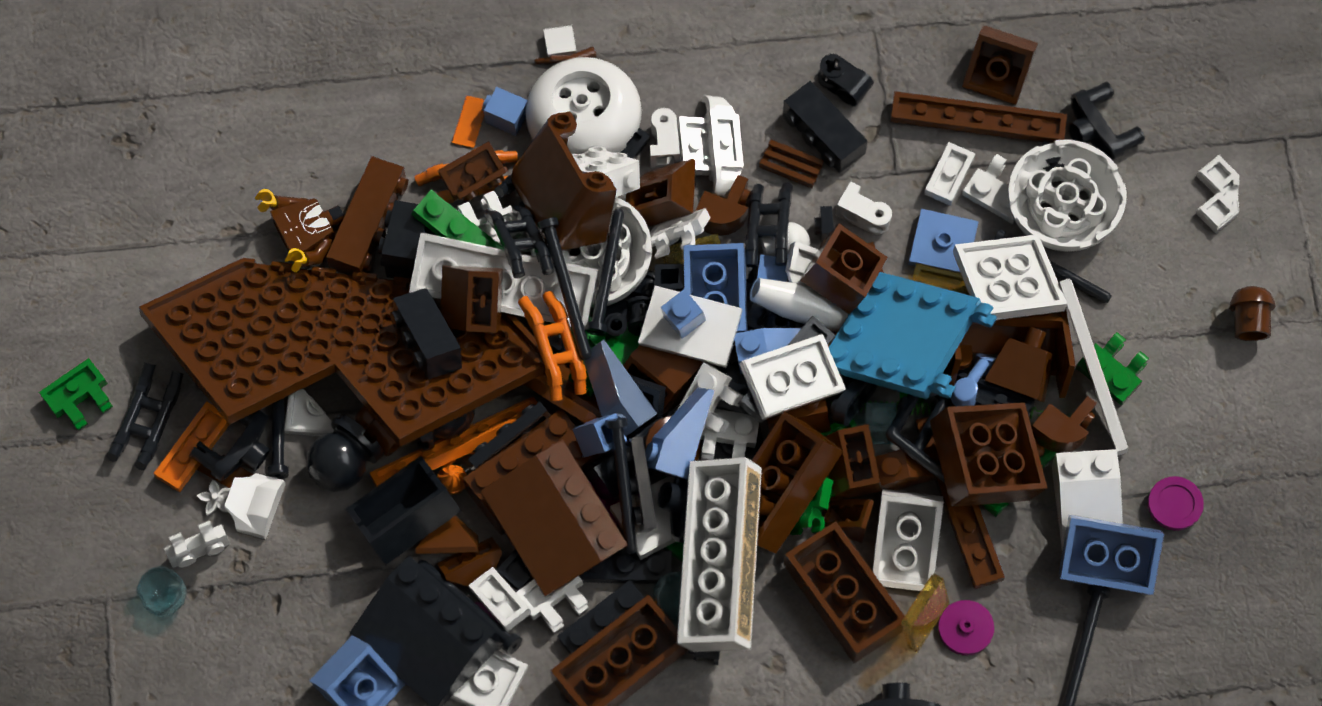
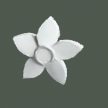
(215, 498)

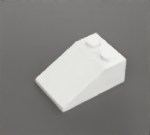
(1087, 486)
(907, 539)

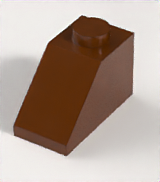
(901, 471)

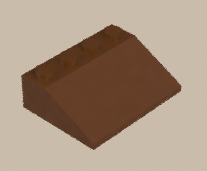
(553, 518)

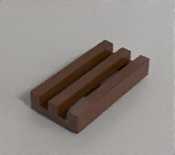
(794, 154)

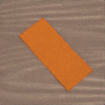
(469, 122)

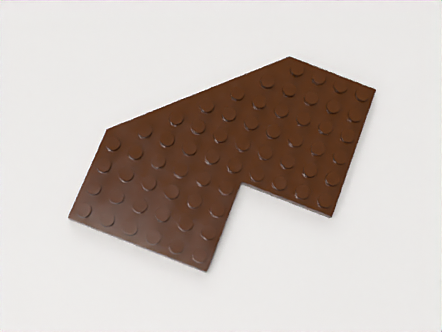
(271, 331)

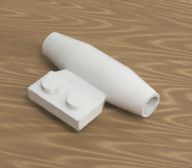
(794, 298)

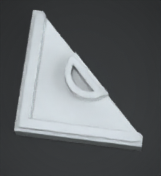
(305, 416)

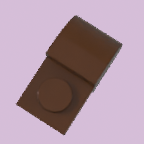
(726, 214)
(1059, 432)

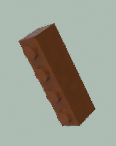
(365, 217)

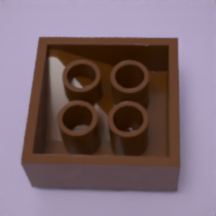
(988, 454)

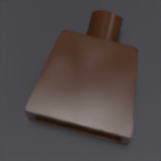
(1023, 366)

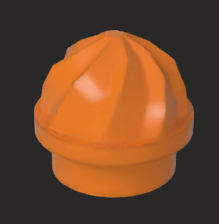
(452, 478)

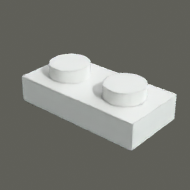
(949, 174)
(500, 599)

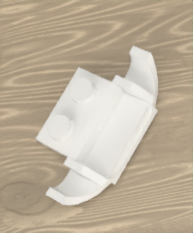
(713, 144)

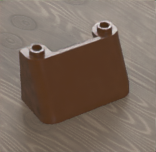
(556, 187)

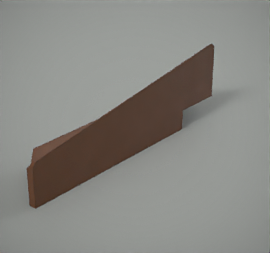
(577, 405)

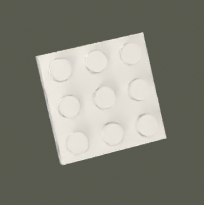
(1011, 276)

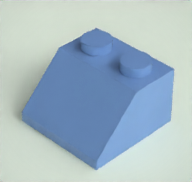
(356, 677)

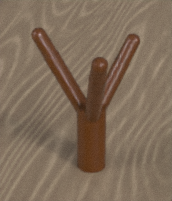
(589, 52)

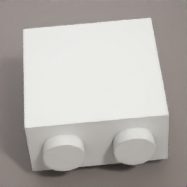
(617, 166)

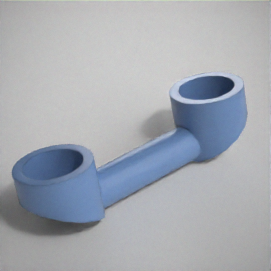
(967, 388)

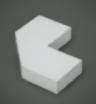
(1224, 184)

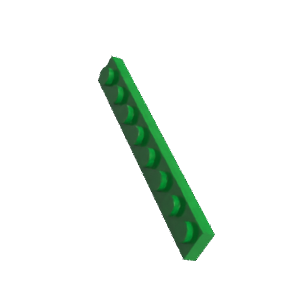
(450, 223)

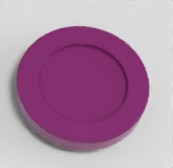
(1175, 503)
(966, 627)

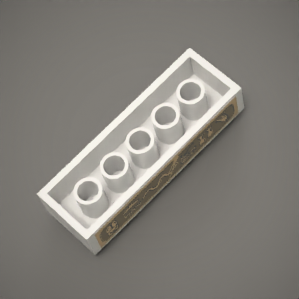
(719, 555)

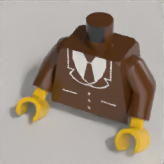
(301, 226)

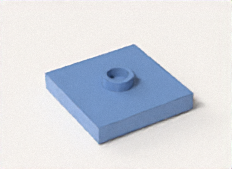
(936, 239)

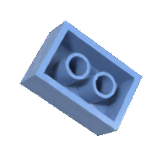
(718, 275)
(1111, 554)

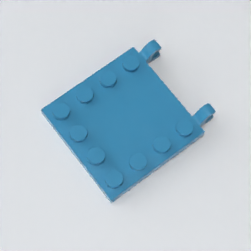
(906, 335)

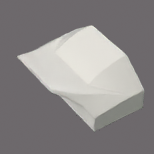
(254, 503)

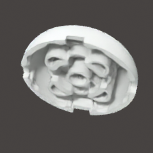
(577, 80)
(1084, 170)
(633, 249)

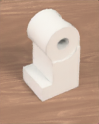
(666, 134)
(863, 212)

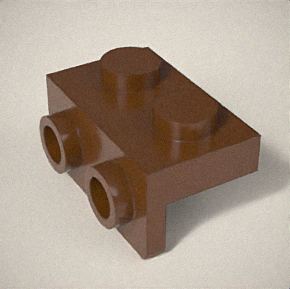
(472, 172)

